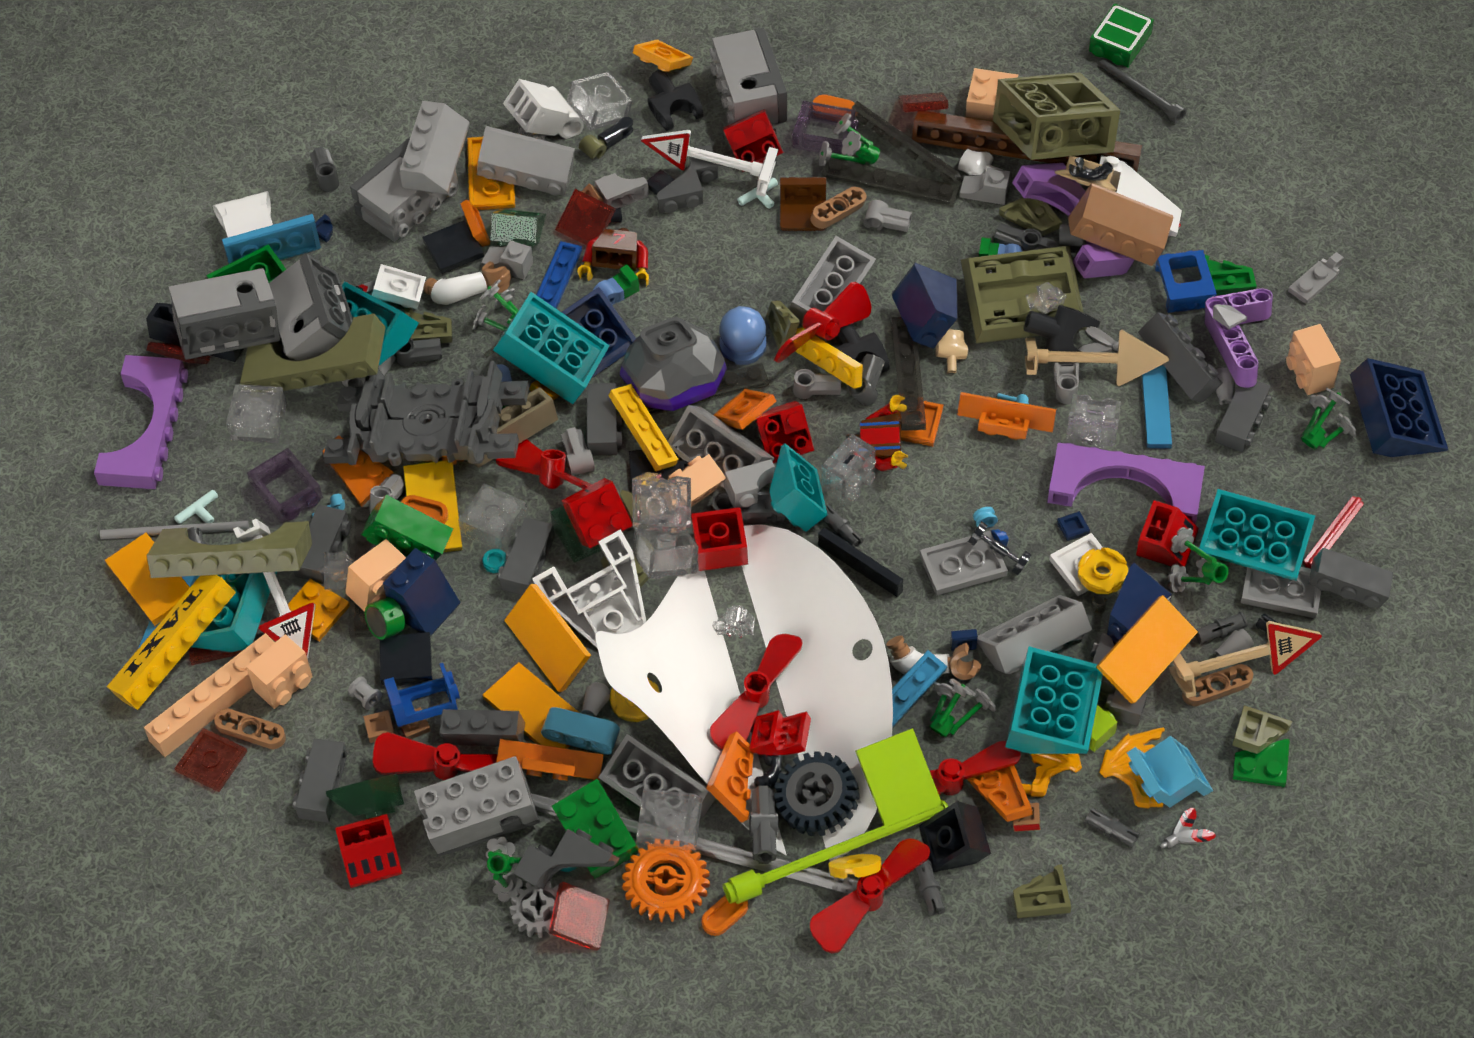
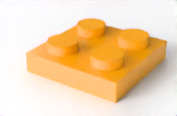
(662, 55)
(328, 607)

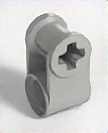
(1066, 380)

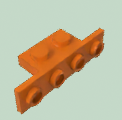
(1005, 416)
(553, 760)

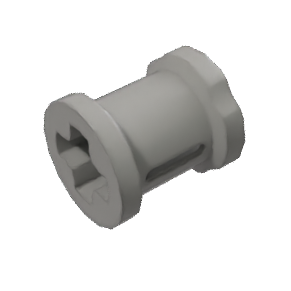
(364, 693)

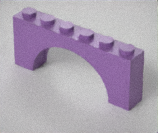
(1043, 184)
(142, 461)
(1080, 466)

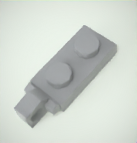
(1316, 278)

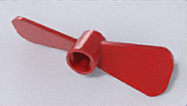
(849, 307)
(546, 464)
(743, 711)
(402, 755)
(951, 772)
(838, 921)

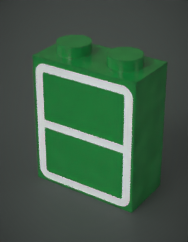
(1121, 35)

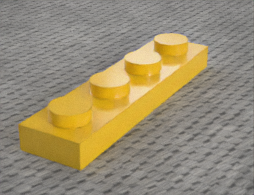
(832, 360)
(643, 427)

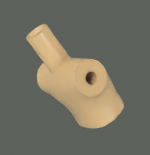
(952, 347)

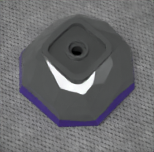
(673, 365)

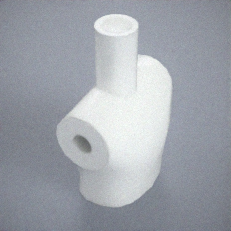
(975, 162)

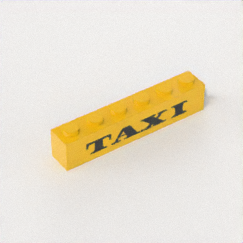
(171, 640)

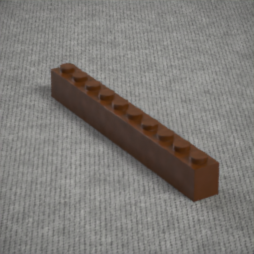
(988, 137)

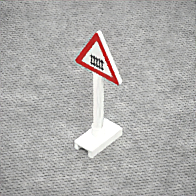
(676, 148)
(295, 623)

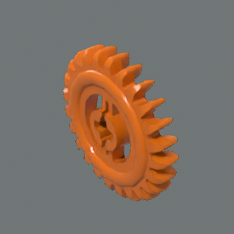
(667, 898)

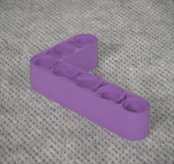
(1232, 342)

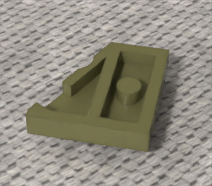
(431, 326)
(1258, 729)

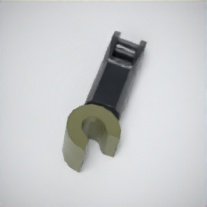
(597, 147)

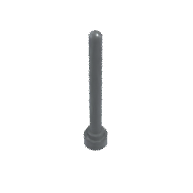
(1172, 111)

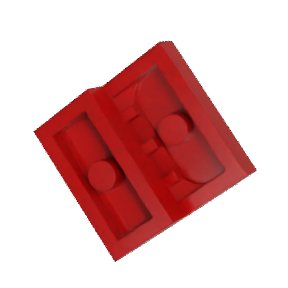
(780, 735)

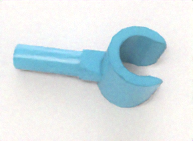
(1022, 398)
(336, 502)

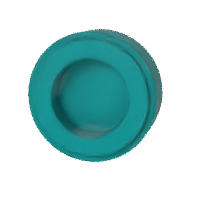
(494, 560)

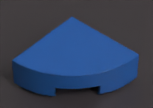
(1000, 536)

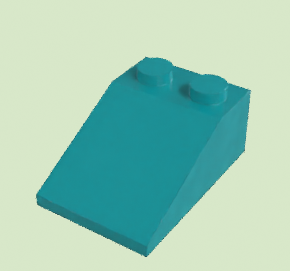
(797, 490)

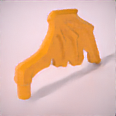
(1116, 764)
(1050, 765)

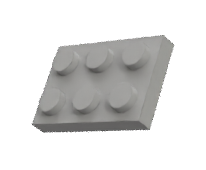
(961, 564)
(1281, 593)

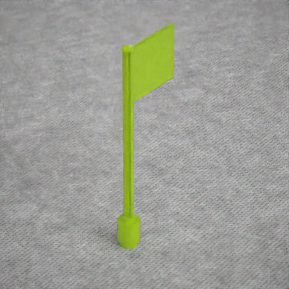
(900, 790)

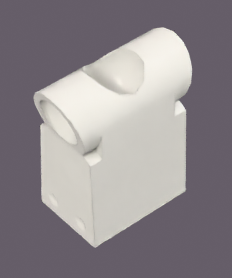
(542, 110)
(244, 214)

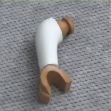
(462, 287)
(905, 657)

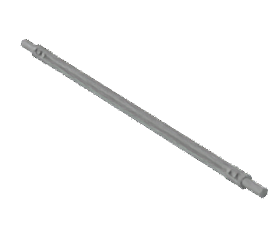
(733, 855)

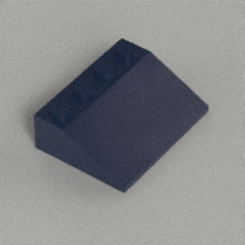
(600, 318)
(1397, 409)

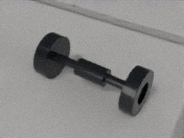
(999, 548)

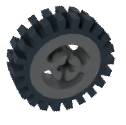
(815, 775)

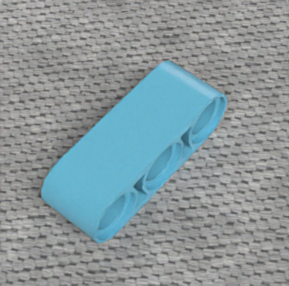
(580, 730)

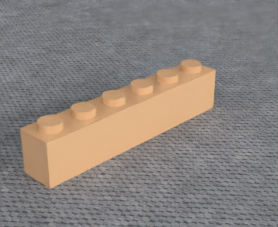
(205, 700)

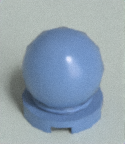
(742, 335)

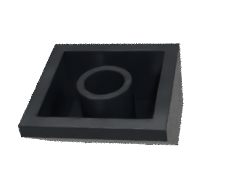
(955, 837)

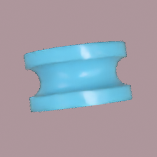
(985, 515)

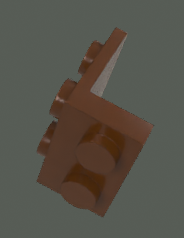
(798, 201)

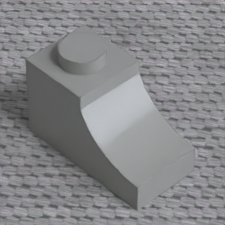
(987, 187)
(621, 191)
(514, 256)
(745, 482)

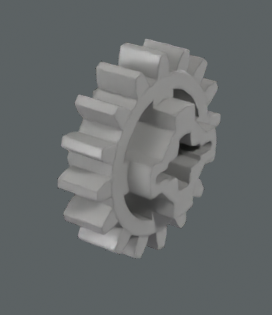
(526, 906)

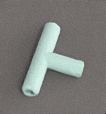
(749, 196)
(198, 508)

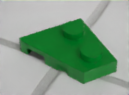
(1230, 277)
(1265, 767)

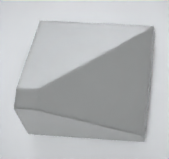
(1228, 315)

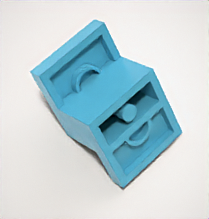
(1168, 772)

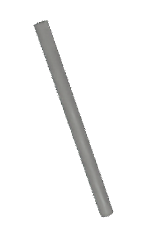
(156, 530)

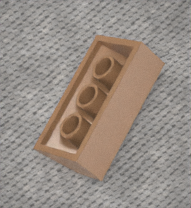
(1120, 224)

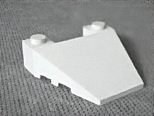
(1136, 187)
(603, 601)

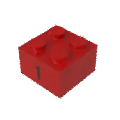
(597, 512)
(720, 538)

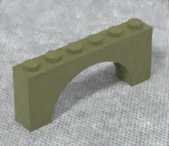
(351, 358)
(179, 556)

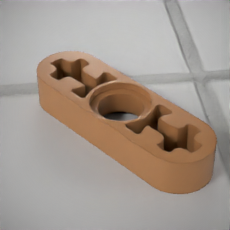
(834, 215)
(1231, 672)
(245, 720)

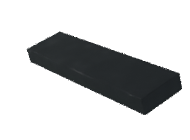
(860, 562)

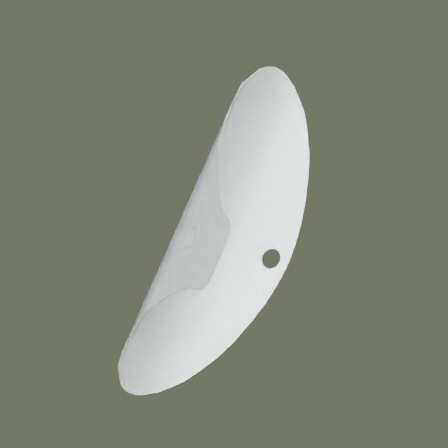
(793, 593)

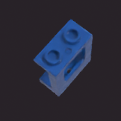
(1189, 294)
(402, 699)

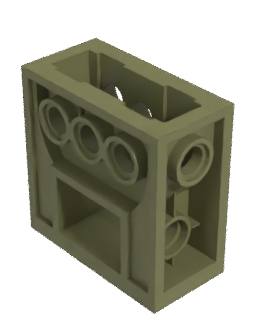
(1056, 115)

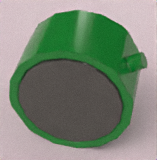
(384, 618)

